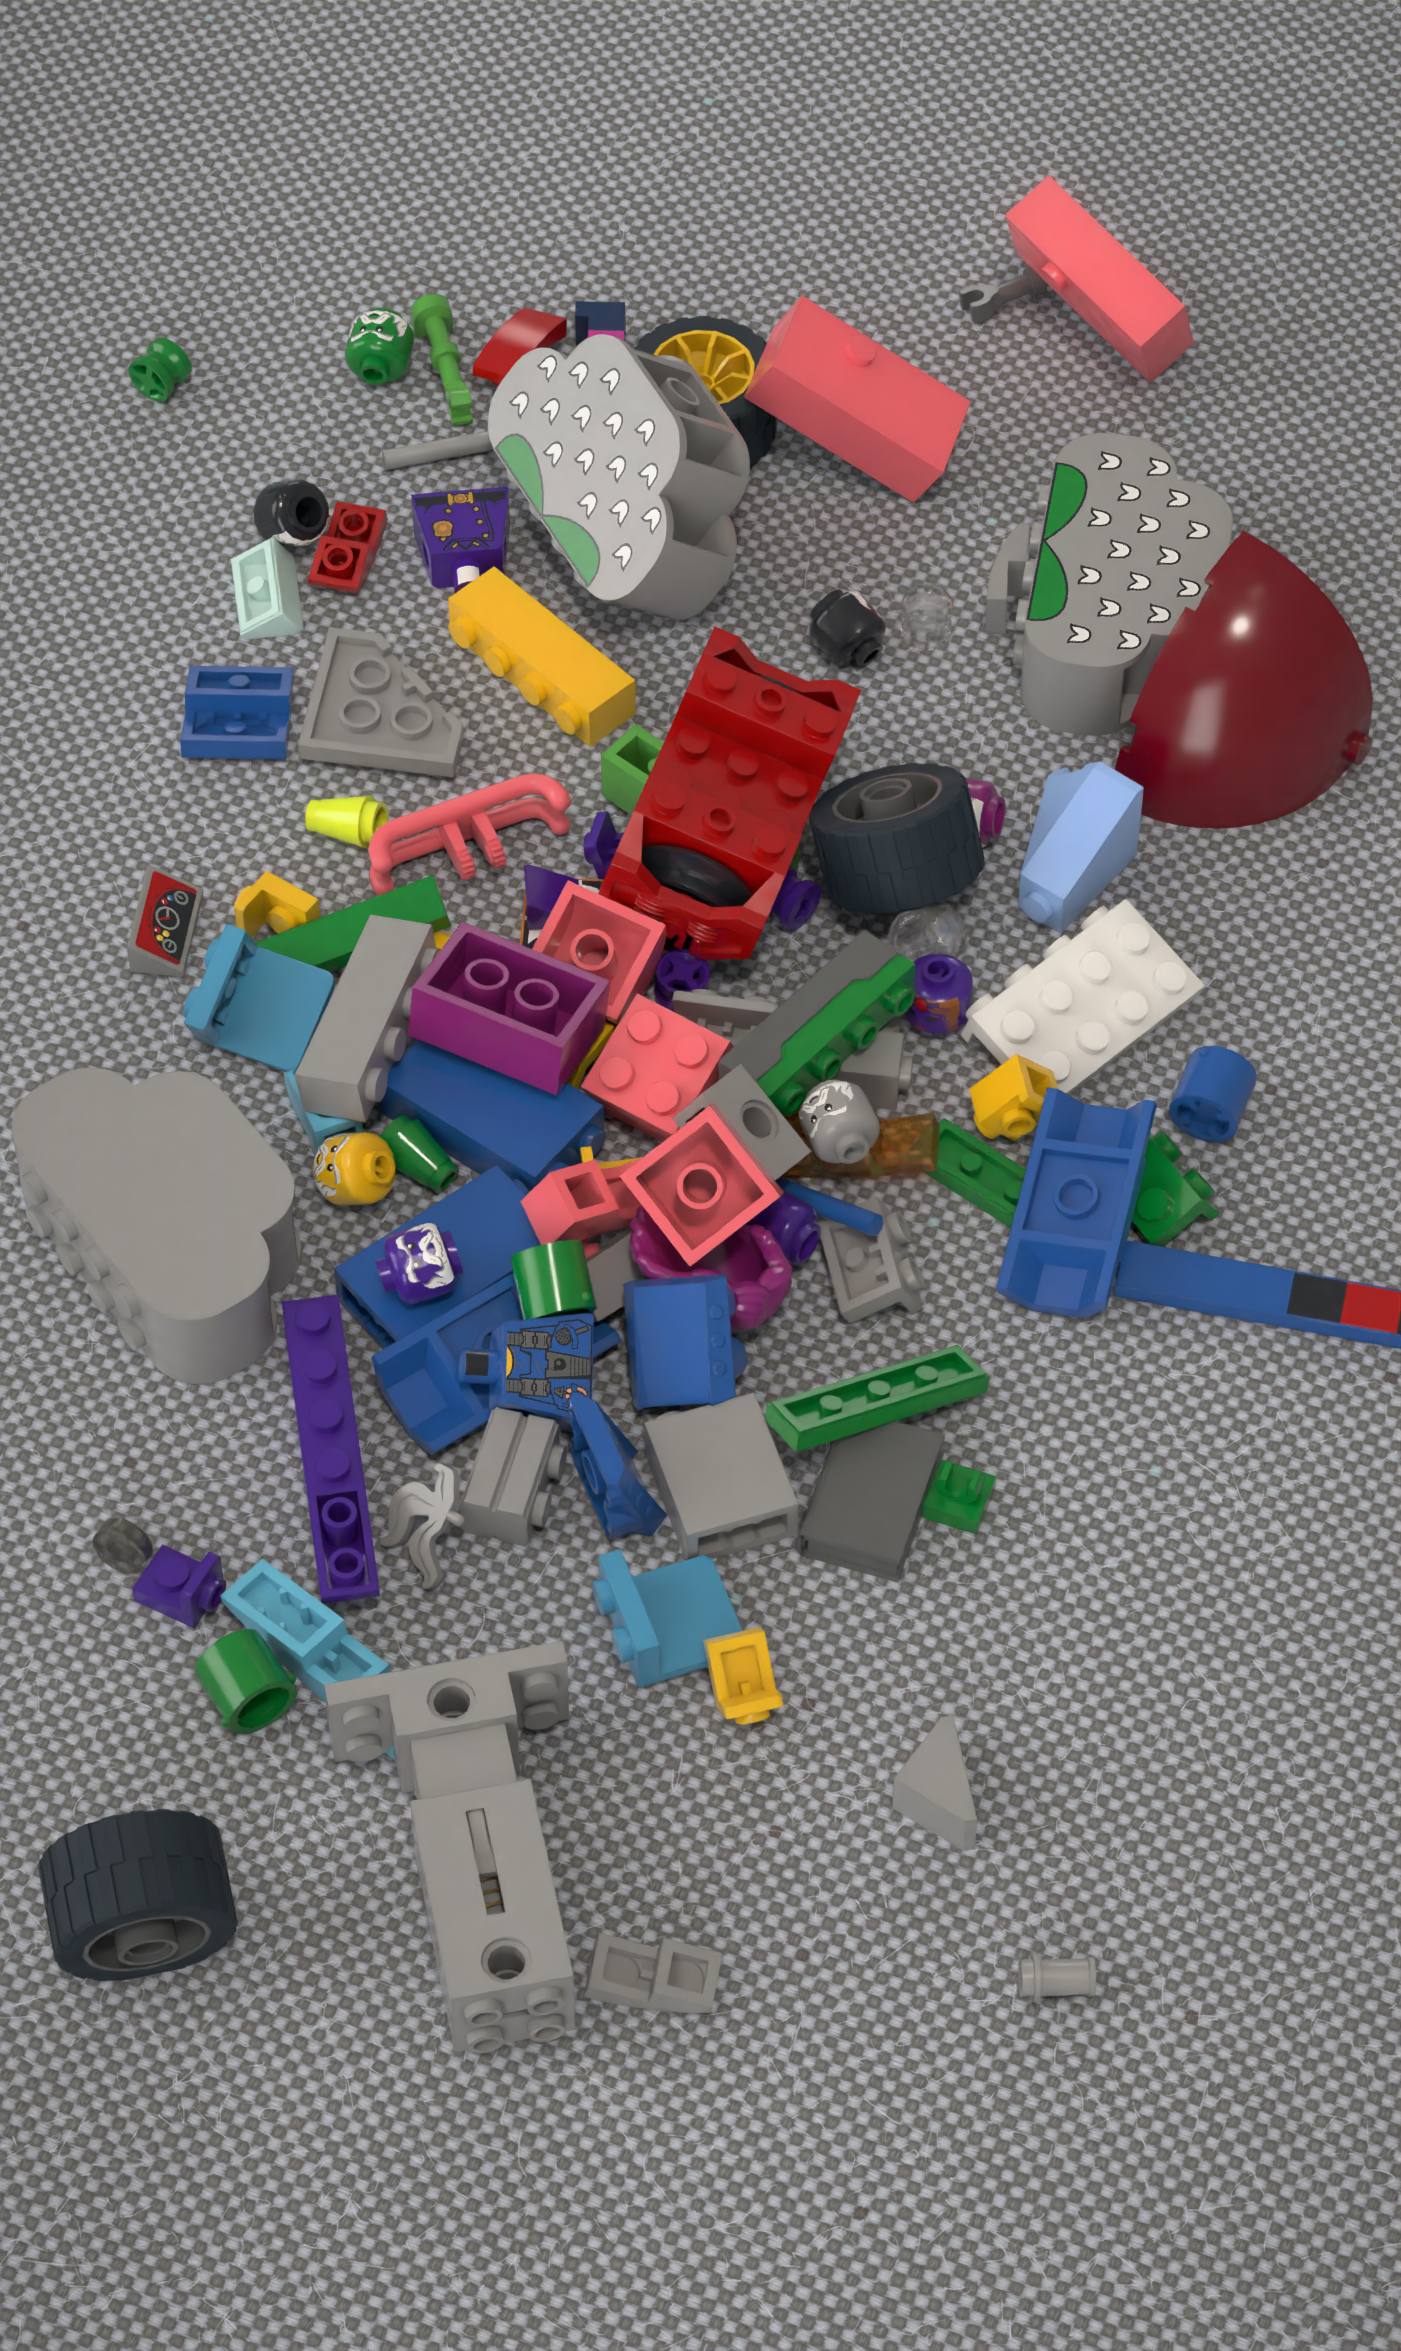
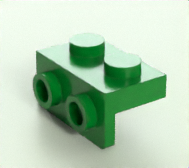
(1168, 1194)

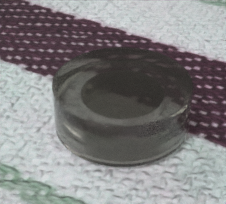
(123, 1545)

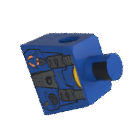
(535, 1365)

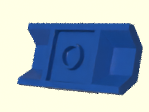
(1075, 1205)
(422, 1368)

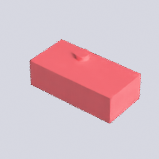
(1099, 279)
(857, 399)

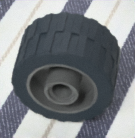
(897, 838)
(137, 1895)

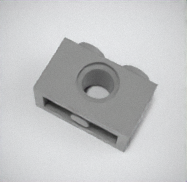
(753, 1118)

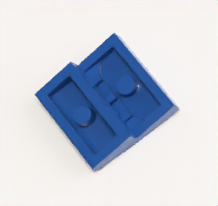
(237, 712)

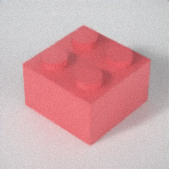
(654, 1067)
(701, 1184)

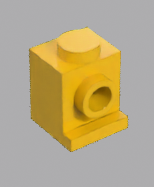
(1011, 1098)

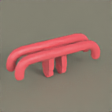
(467, 819)

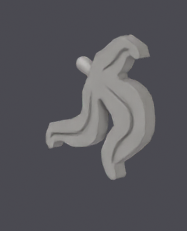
(422, 1500)

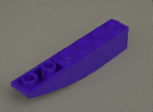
(330, 1449)

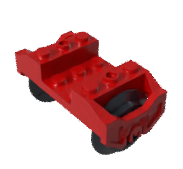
(728, 800)

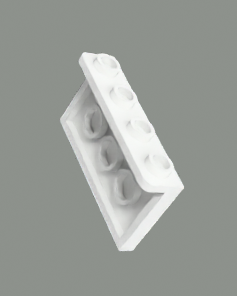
(1086, 998)

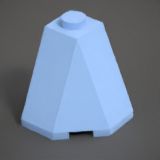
(1078, 842)

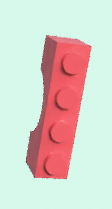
(580, 1202)

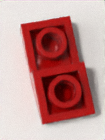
(515, 338)
(348, 548)

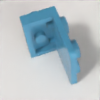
(257, 1001)
(663, 1614)

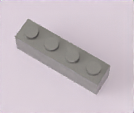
(365, 1020)

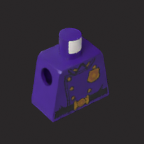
(461, 534)

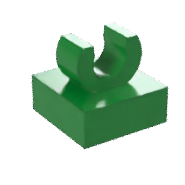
(959, 1496)

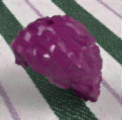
(748, 1257)

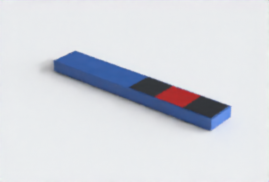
(1260, 1294)

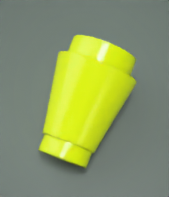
(347, 818)

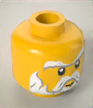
(354, 1169)

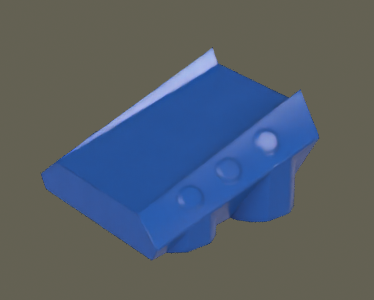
(682, 1341)
(609, 1473)

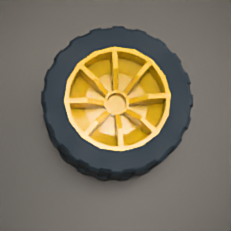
(725, 361)

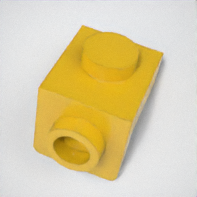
(742, 1676)

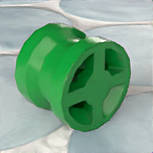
(160, 369)

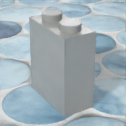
(721, 1478)

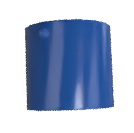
(1212, 1094)

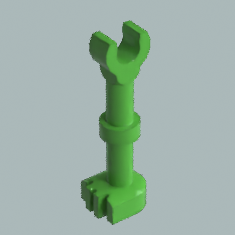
(434, 319)

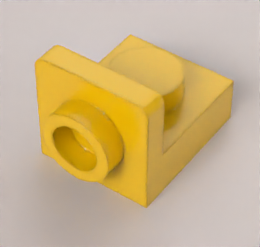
(275, 903)

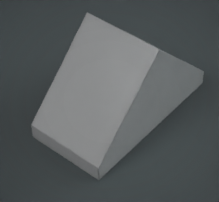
(936, 1788)

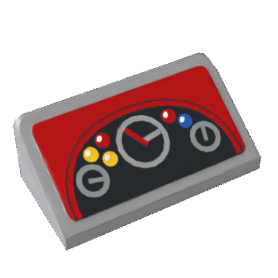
(163, 924)

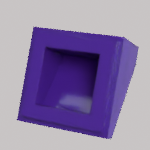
(542, 893)

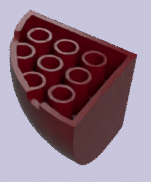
(1249, 699)

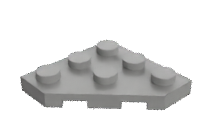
(376, 711)

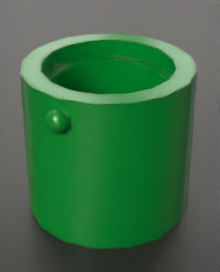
(553, 1280)
(245, 1681)

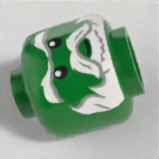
(379, 344)

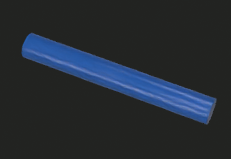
(835, 1209)

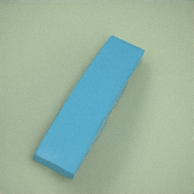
(300, 1630)

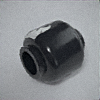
(291, 512)
(847, 628)

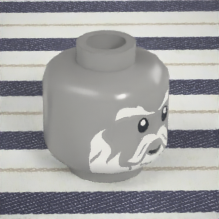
(838, 1120)

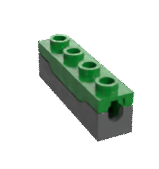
(825, 1022)

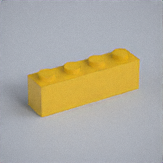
(541, 657)

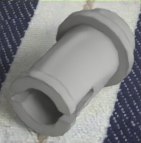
(1056, 1977)

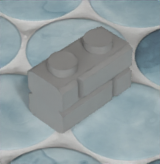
(512, 1476)

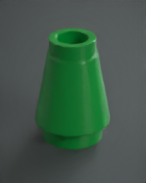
(419, 1154)

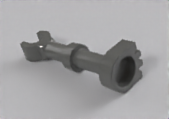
(987, 299)

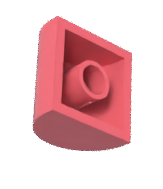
(604, 941)

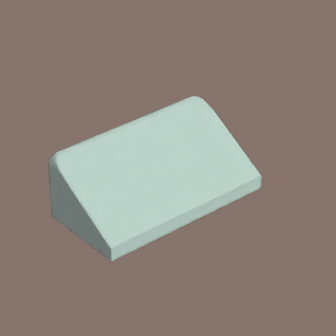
(267, 591)

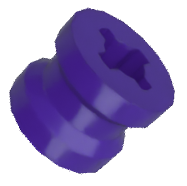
(796, 900)
(682, 969)

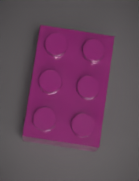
(508, 1007)

